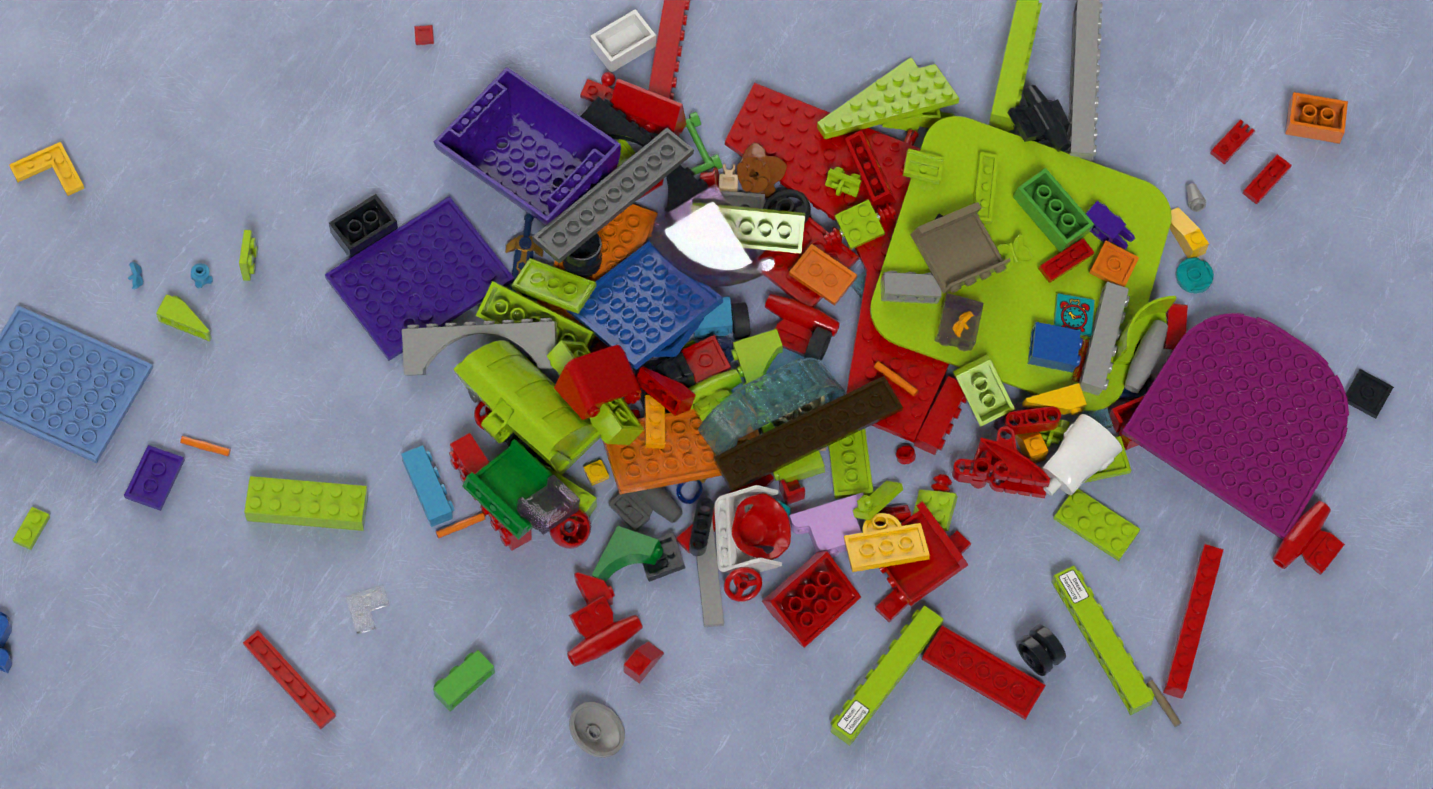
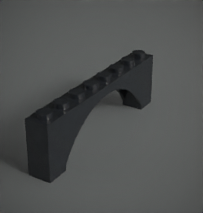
(680, 182)

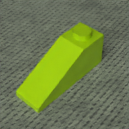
(177, 314)

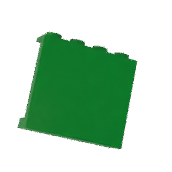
(504, 481)

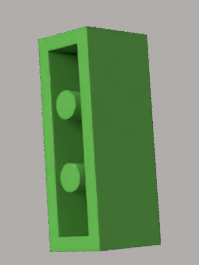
(463, 680)

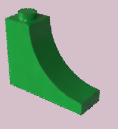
(625, 549)

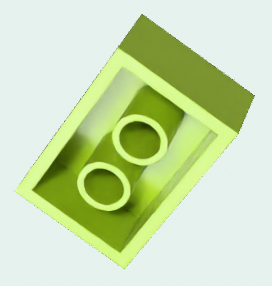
(984, 390)

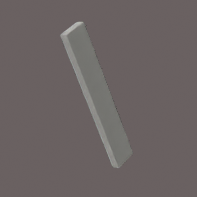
(709, 581)

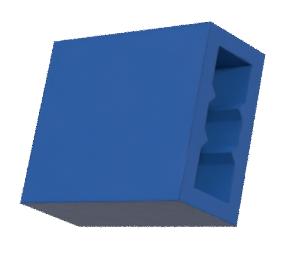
(1054, 347)

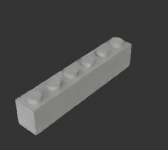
(1103, 338)

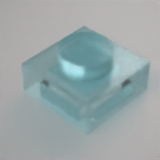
(859, 283)
(1102, 417)

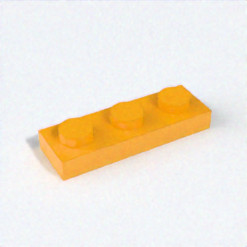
(654, 423)

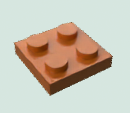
(1114, 264)

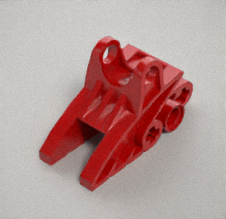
(1006, 463)

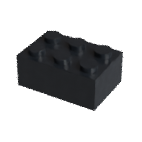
(362, 226)

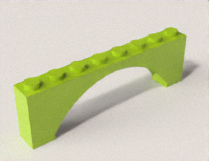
(754, 359)

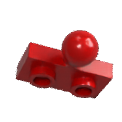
(593, 89)

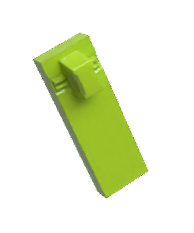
(870, 505)

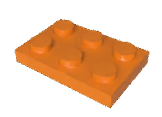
(823, 274)

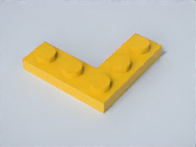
(50, 157)

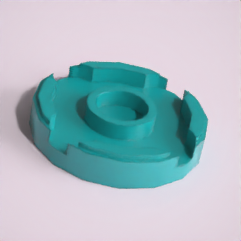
(1194, 275)

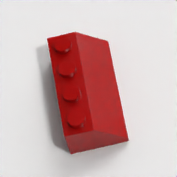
(648, 108)

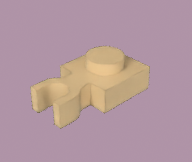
(728, 180)

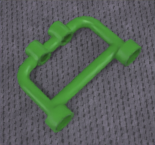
(709, 162)

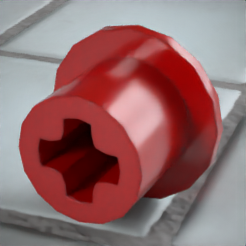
(711, 177)

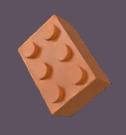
(1316, 117)

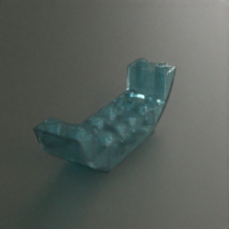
(768, 400)

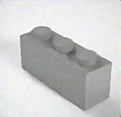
(910, 287)

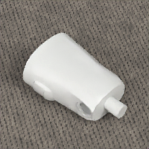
(1083, 452)

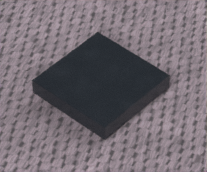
(1368, 393)

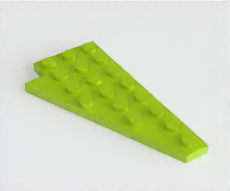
(893, 97)

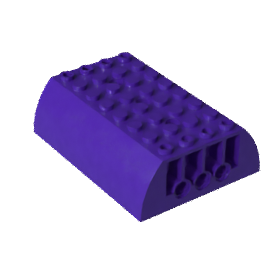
(536, 132)

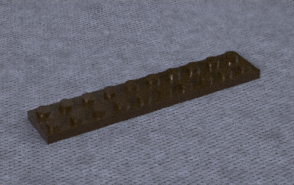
(807, 433)

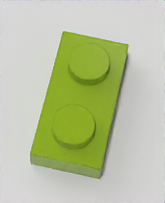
(31, 528)

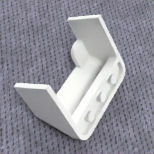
(728, 554)

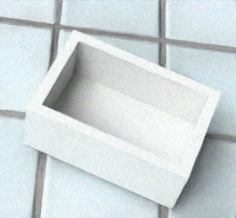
(623, 41)

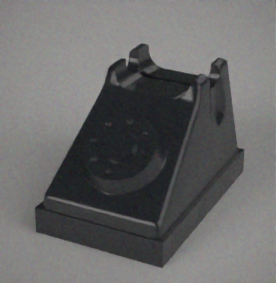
(675, 369)

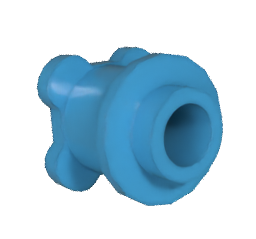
(200, 274)

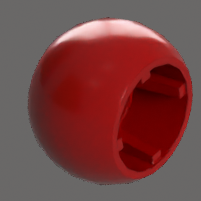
(577, 539)

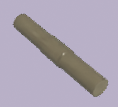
(1164, 704)

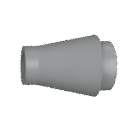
(1195, 198)

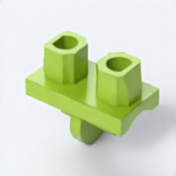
(842, 182)
(1055, 435)

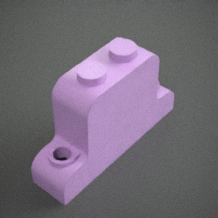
(828, 524)

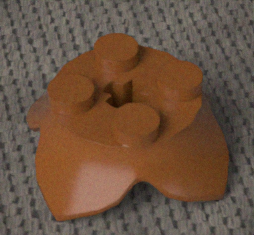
(770, 170)

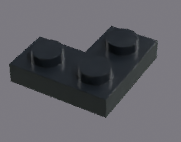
(670, 561)

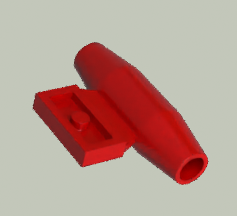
(798, 322)
(1307, 539)
(600, 631)

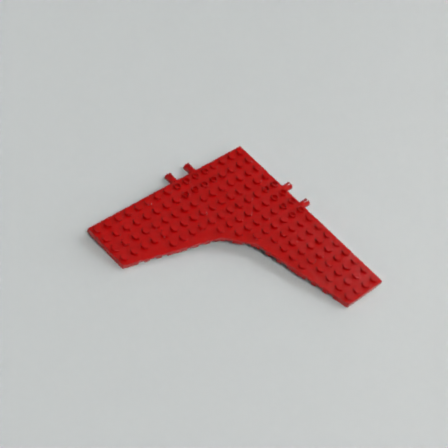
(791, 133)

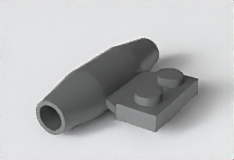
(637, 506)

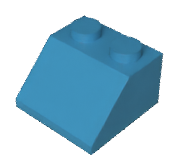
(717, 321)

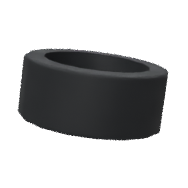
(740, 320)
(818, 344)

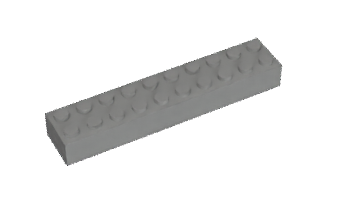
(1084, 79)

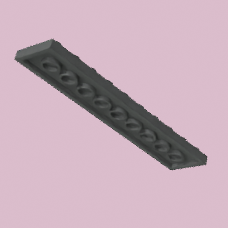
(612, 195)

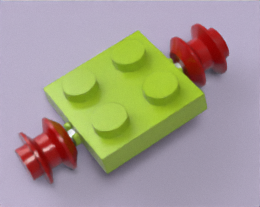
(859, 224)
(939, 501)

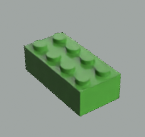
(1053, 210)

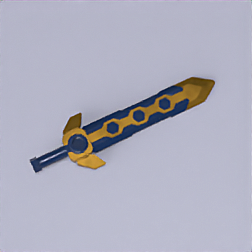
(524, 249)

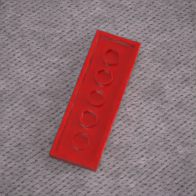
(983, 672)

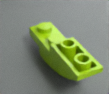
(920, 120)

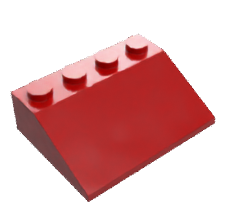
(812, 598)

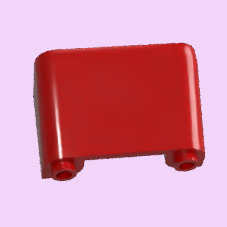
(598, 380)

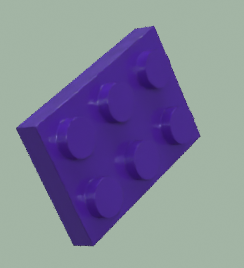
(154, 477)

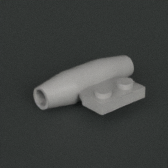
(1148, 357)

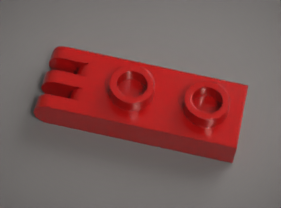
(1232, 142)

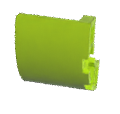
(1138, 327)

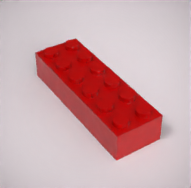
(469, 458)

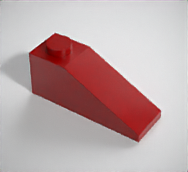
(667, 392)

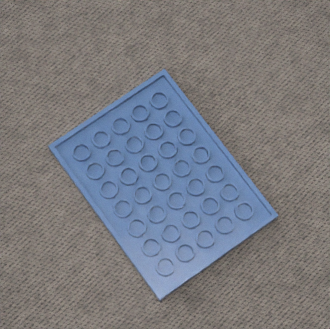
(65, 384)

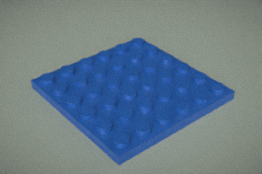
(645, 305)

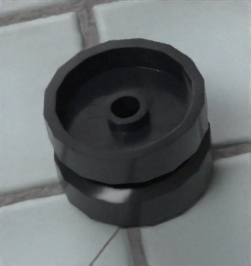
(1041, 650)

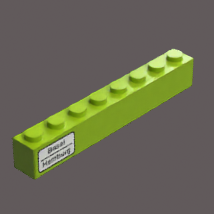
(1102, 640)
(886, 675)

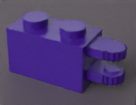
(1108, 226)

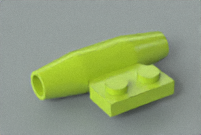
(713, 391)

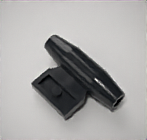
(1039, 120)

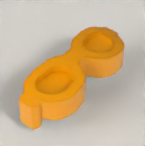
(963, 318)

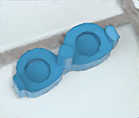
(137, 279)

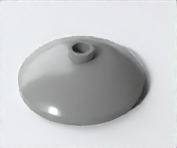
(596, 729)

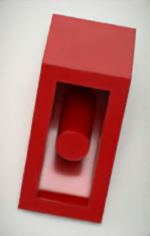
(593, 588)
(642, 661)

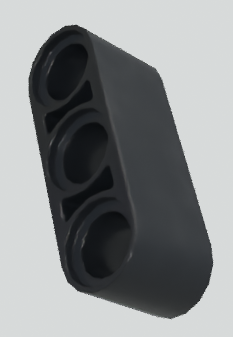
(701, 518)

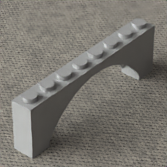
(424, 344)

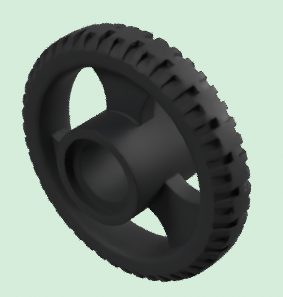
(785, 203)

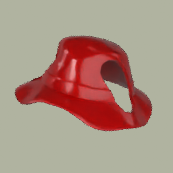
(761, 526)

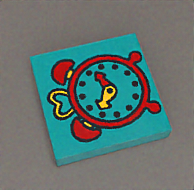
(1074, 313)

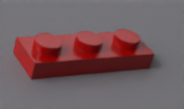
(1267, 179)
(1066, 260)

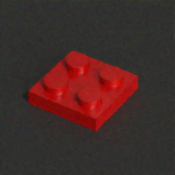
(706, 359)

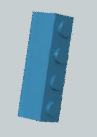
(426, 485)

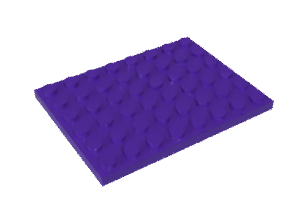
(418, 276)

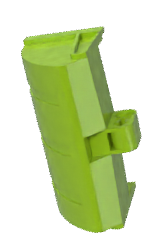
(525, 405)

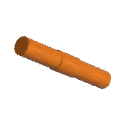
(896, 378)
(205, 446)
(460, 525)

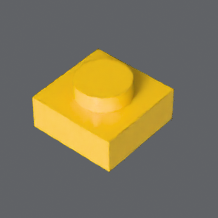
(596, 472)

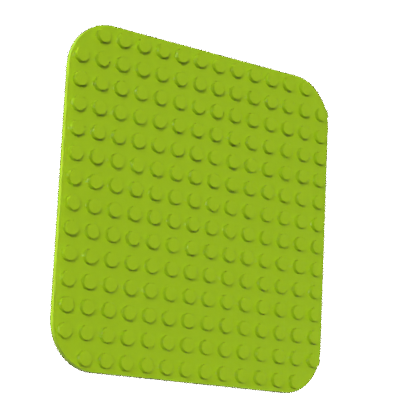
(1022, 294)

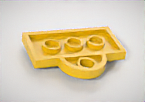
(885, 544)

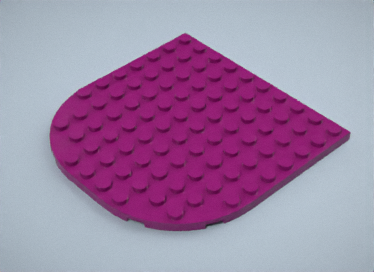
(1245, 417)

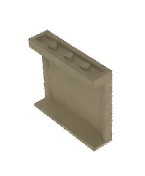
(958, 249)

